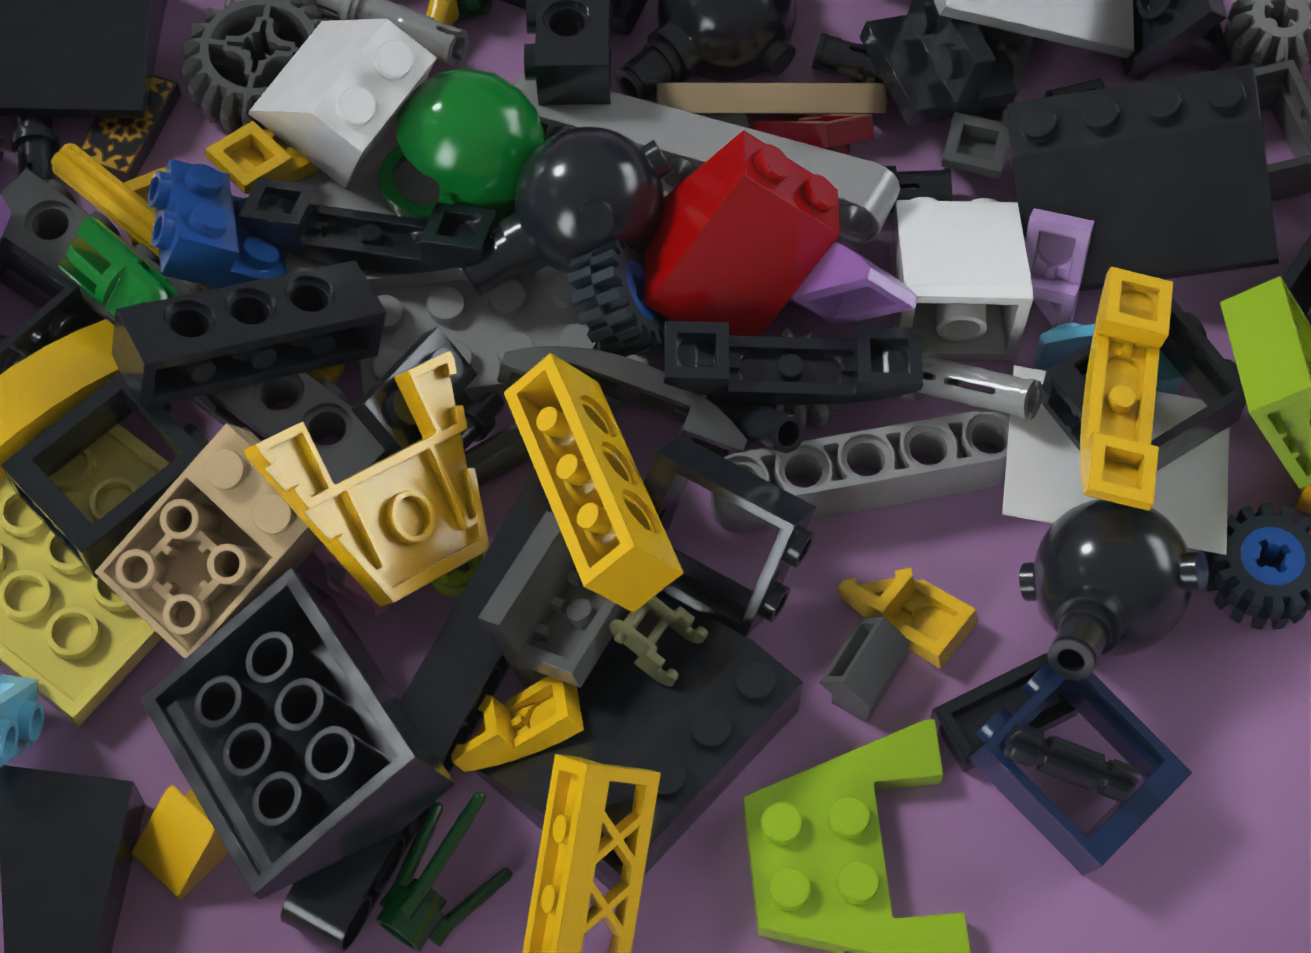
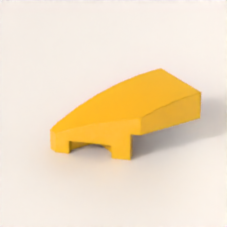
(917, 609)
(523, 726)

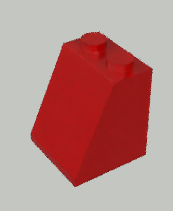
(739, 238)

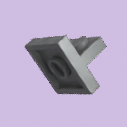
(546, 615)

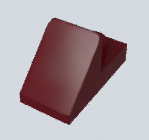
(821, 130)

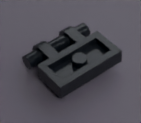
(388, 416)

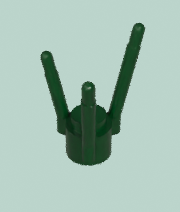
(412, 906)

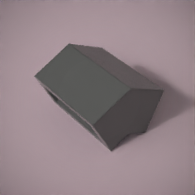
(866, 666)

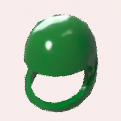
(468, 136)

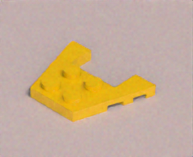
(401, 516)

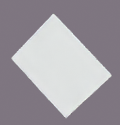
(1189, 491)

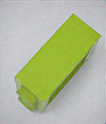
(1275, 369)

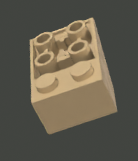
(207, 545)

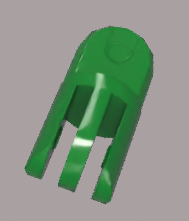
(112, 269)

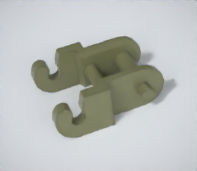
(645, 648)

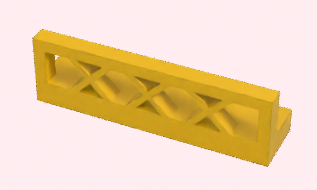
(573, 847)

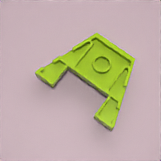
(822, 854)

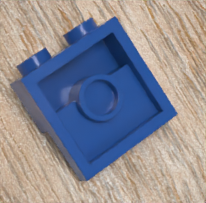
(202, 231)

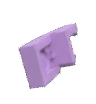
(1056, 260)

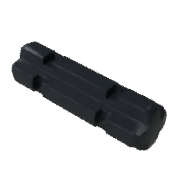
(1071, 762)

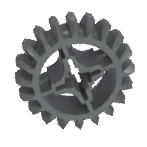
(235, 45)

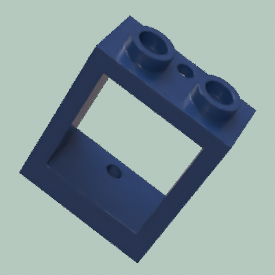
(1121, 728)

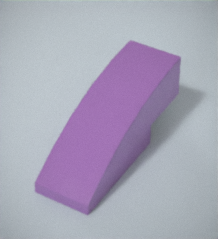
(851, 289)

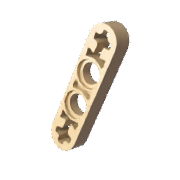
(775, 97)

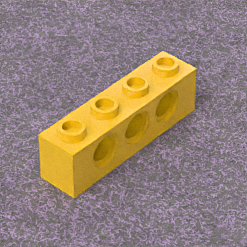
(592, 484)

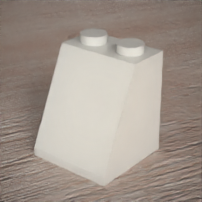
(343, 92)
(968, 275)

